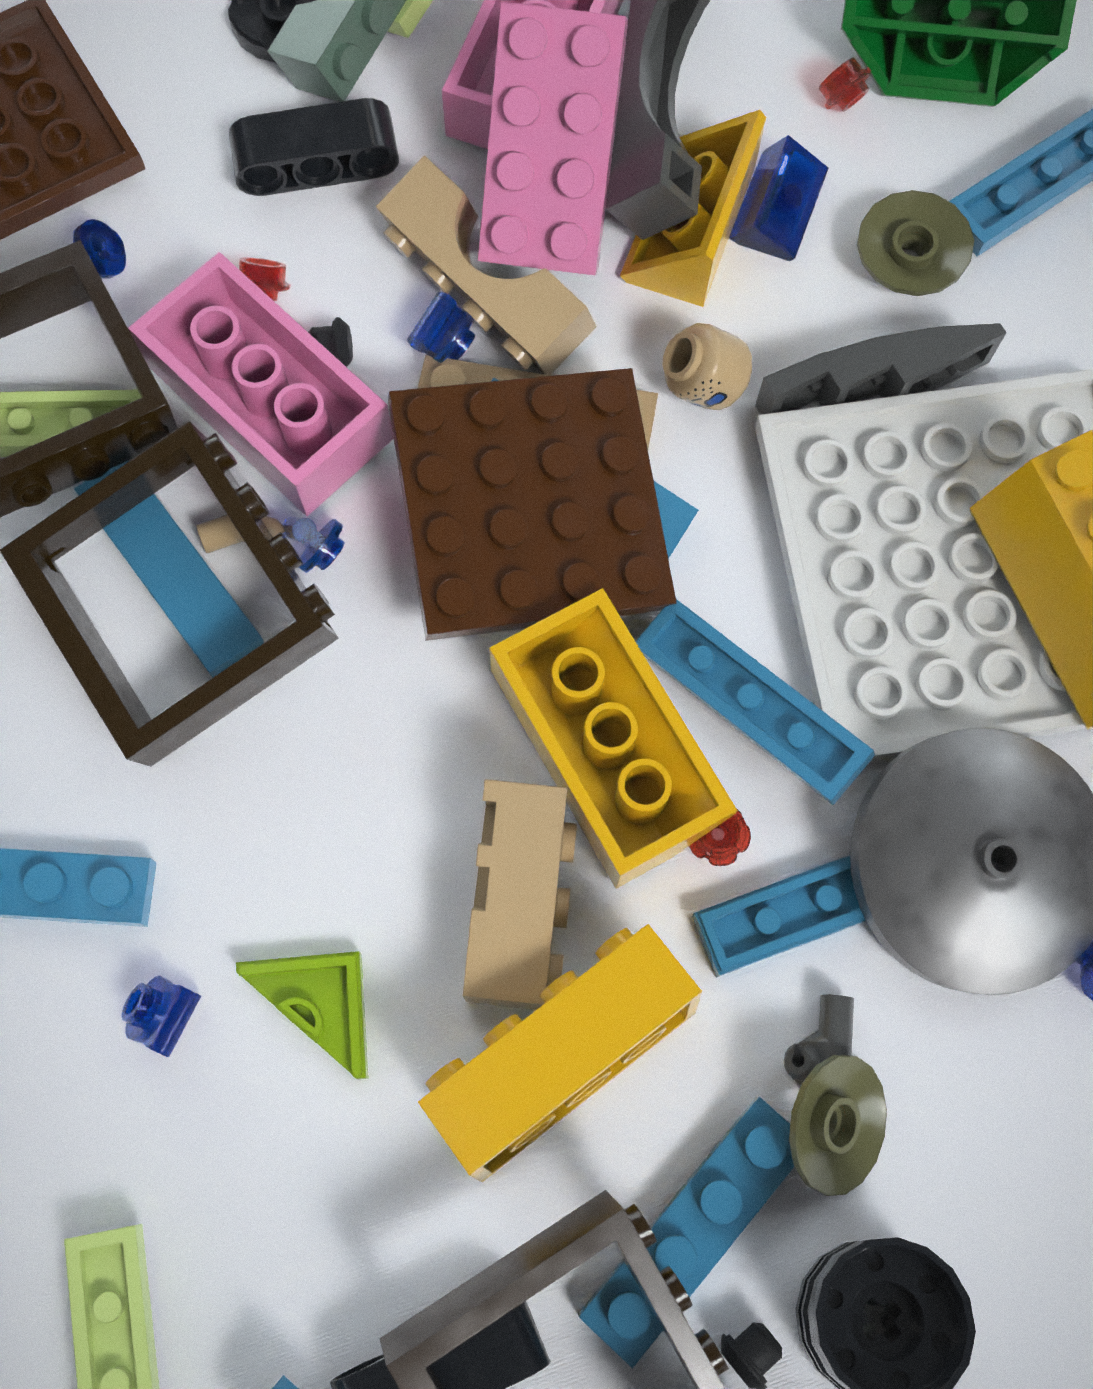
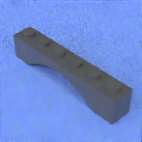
(650, 171)

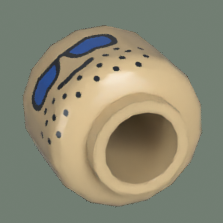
(707, 366)

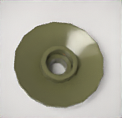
(919, 224)
(838, 1125)

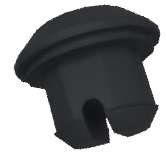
(336, 339)
(752, 1354)

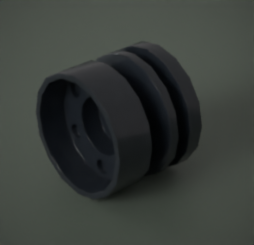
(925, 1318)

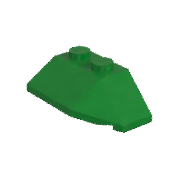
(956, 47)

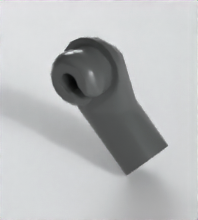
(831, 1039)

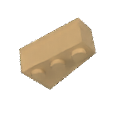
(518, 894)

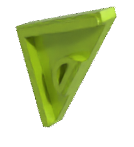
(321, 998)

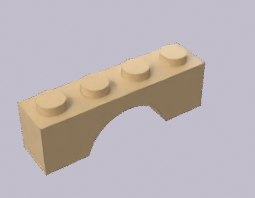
(532, 312)

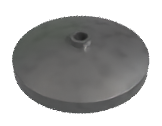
(929, 872)

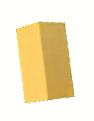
(687, 255)

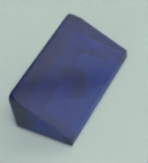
(780, 200)

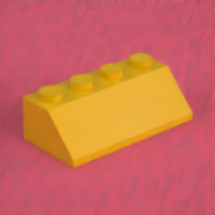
(1044, 546)
(610, 737)
(560, 1052)

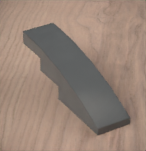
(882, 366)

